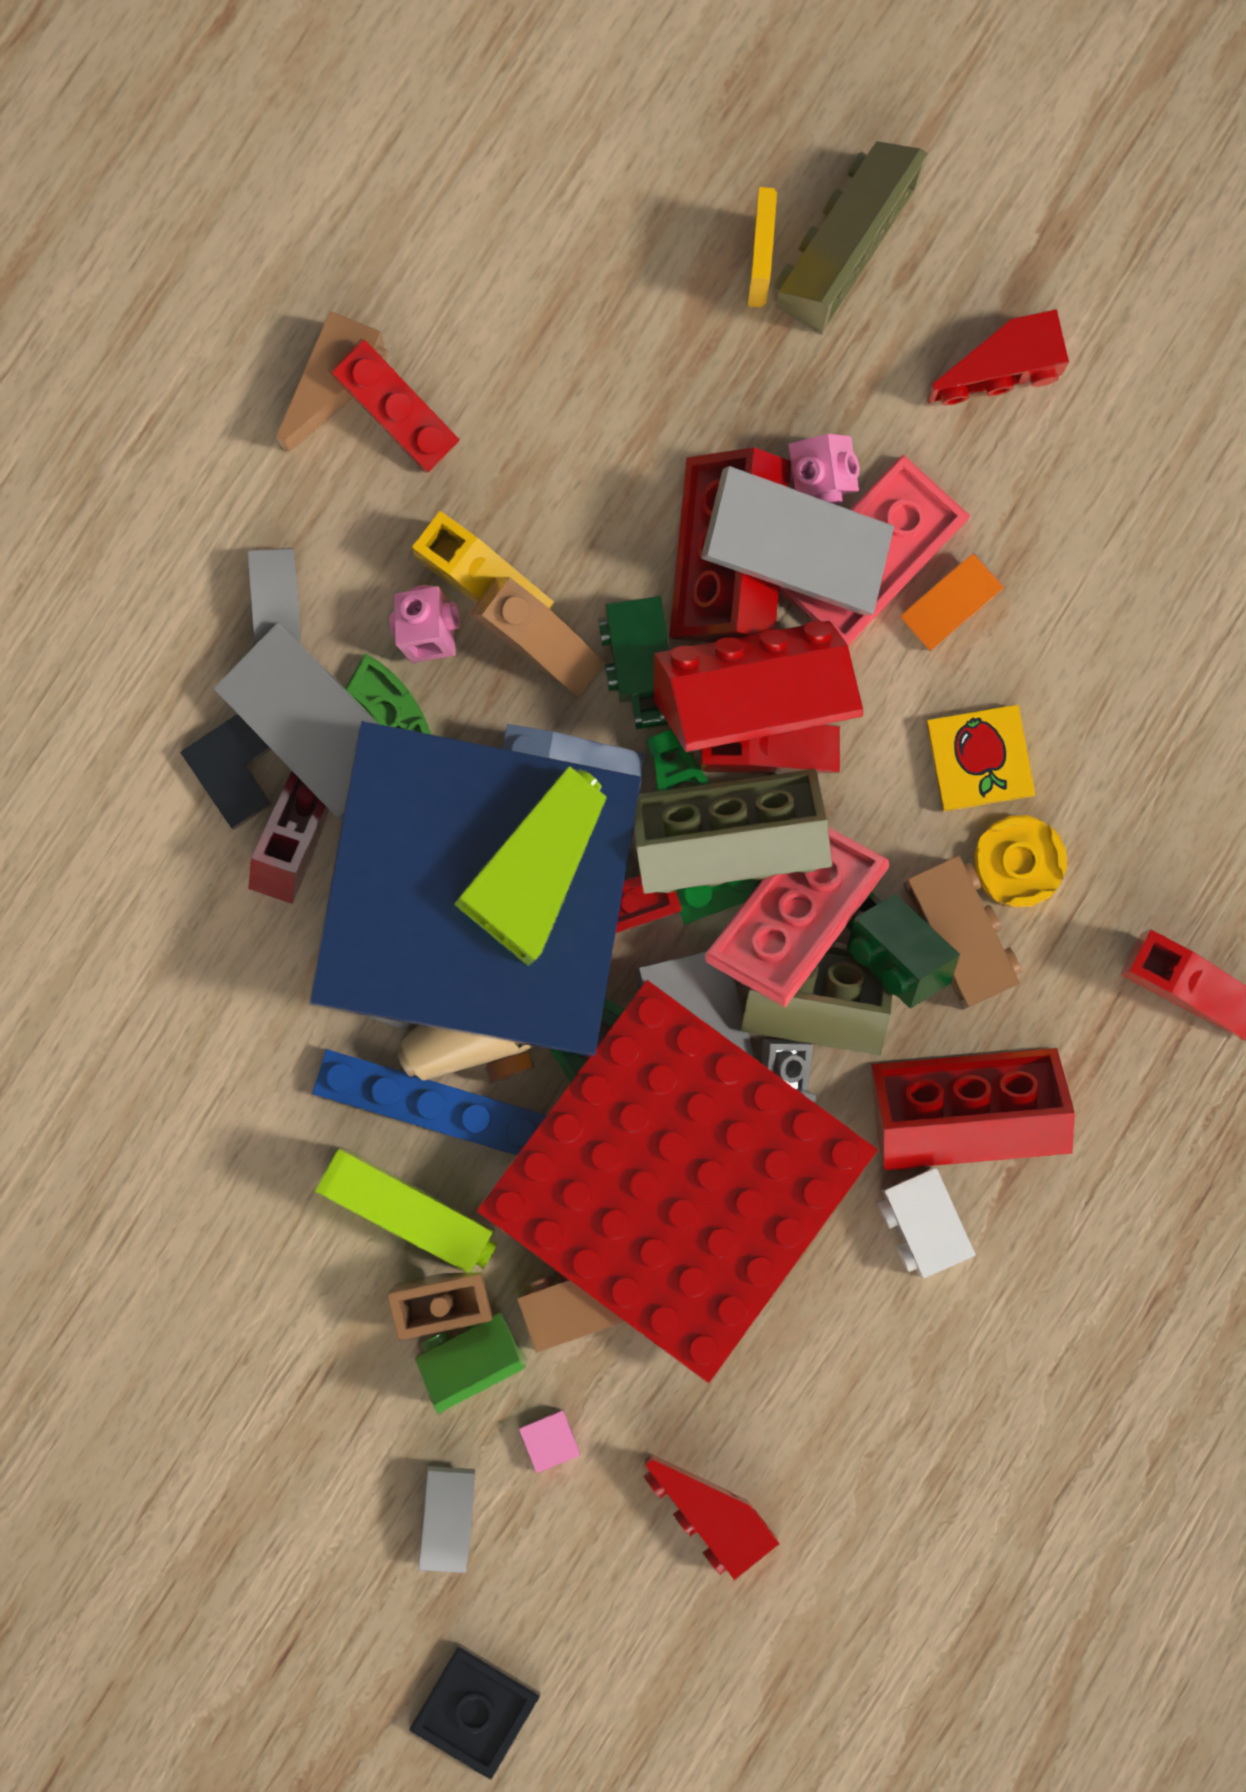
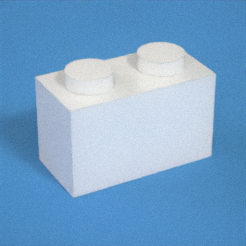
(926, 1223)

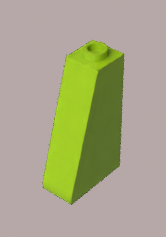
(531, 873)
(406, 1211)

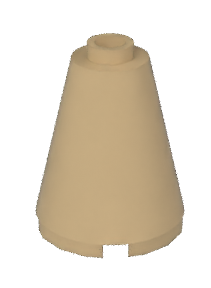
(438, 1052)

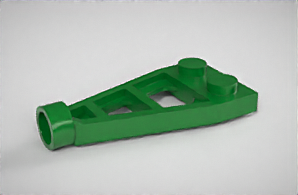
(699, 900)

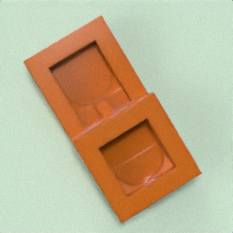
(952, 602)

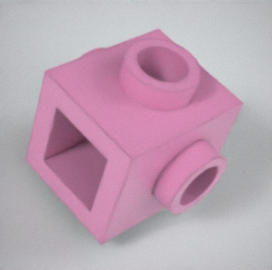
(824, 467)
(424, 623)

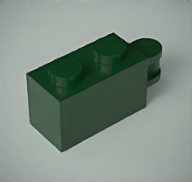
(635, 633)
(901, 949)

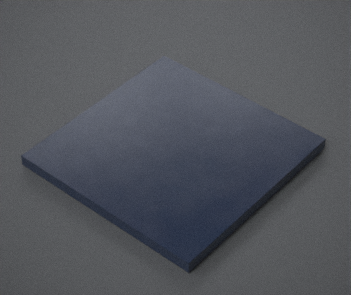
(411, 841)

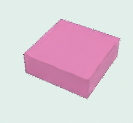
(549, 1441)

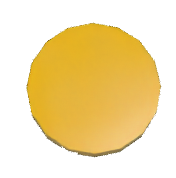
(1020, 861)

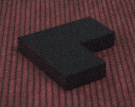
(221, 768)

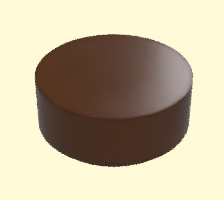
(509, 1067)

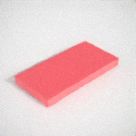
(922, 524)
(795, 920)

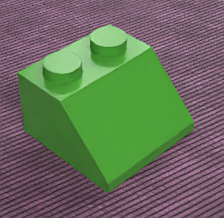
(469, 1361)

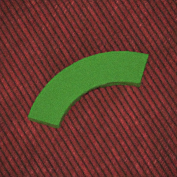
(385, 696)

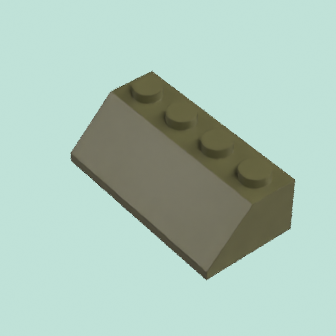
(850, 233)
(731, 831)

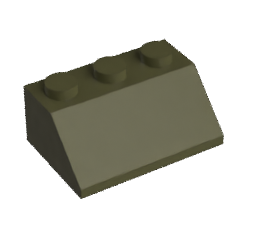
(834, 1007)

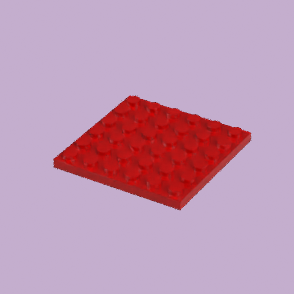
(677, 1181)

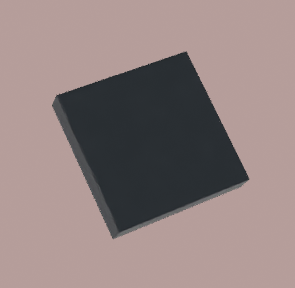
(475, 1711)

